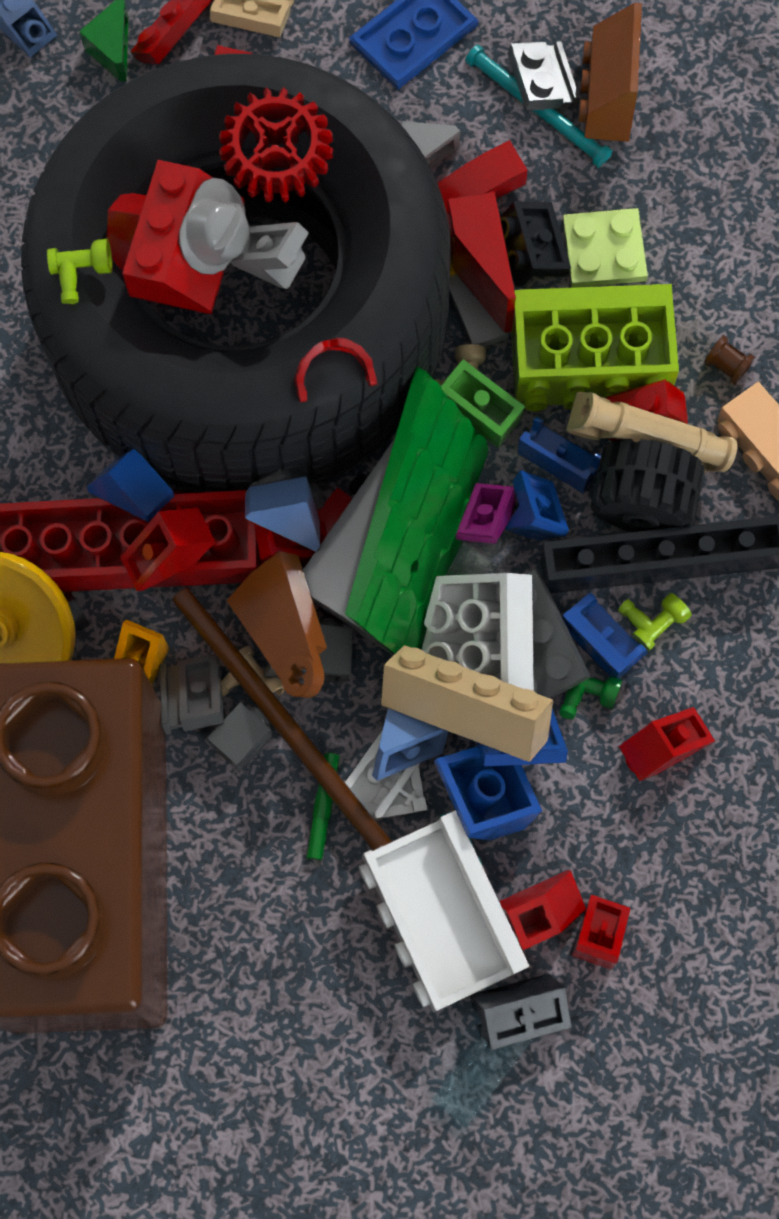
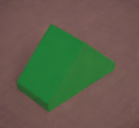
(107, 39)

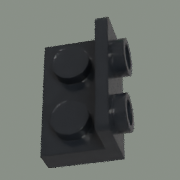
(533, 241)

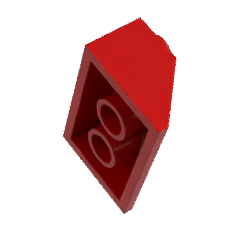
(155, 260)

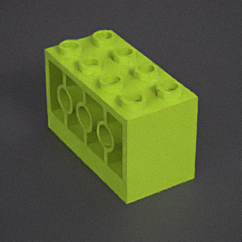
(591, 342)

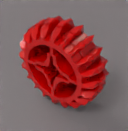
(294, 121)

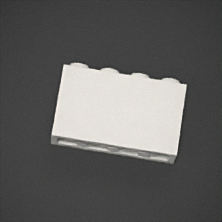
(443, 912)

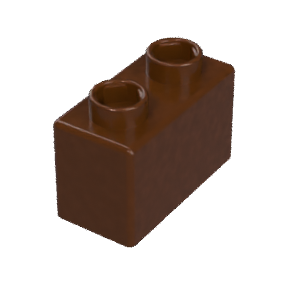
(82, 848)

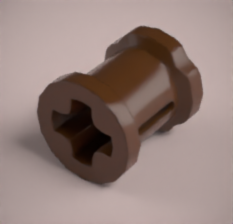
(729, 360)

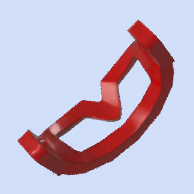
(335, 344)

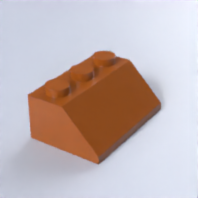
(611, 76)

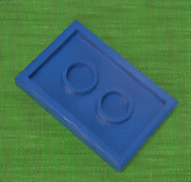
(411, 36)

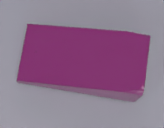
(487, 513)

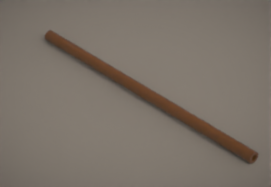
(281, 719)

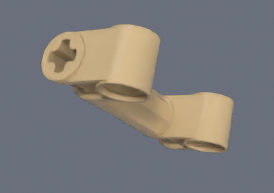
(600, 419)

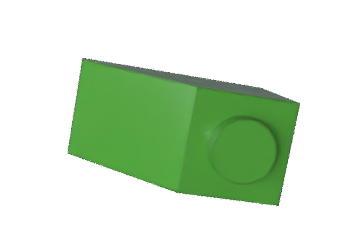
(483, 402)

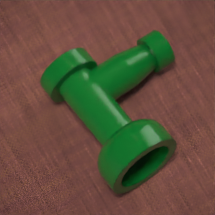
(606, 691)

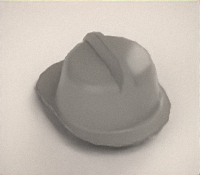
(214, 227)

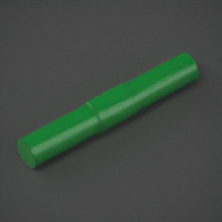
(321, 816)

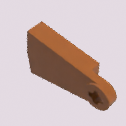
(283, 622)

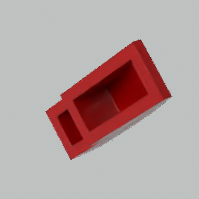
(493, 171)

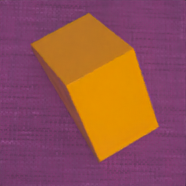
(143, 646)

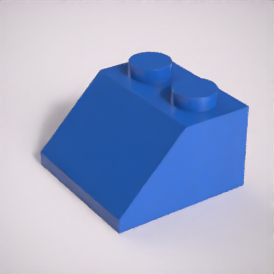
(488, 798)

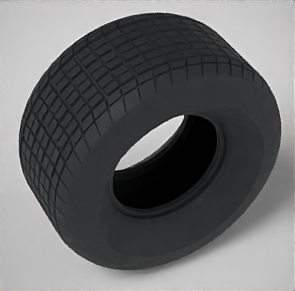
(233, 412)

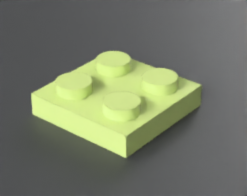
(605, 248)

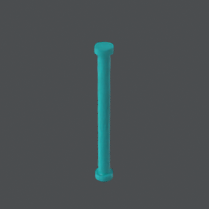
(551, 116)

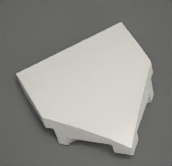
(389, 796)

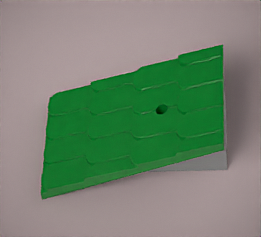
(401, 524)

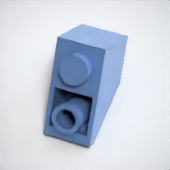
(25, 25)

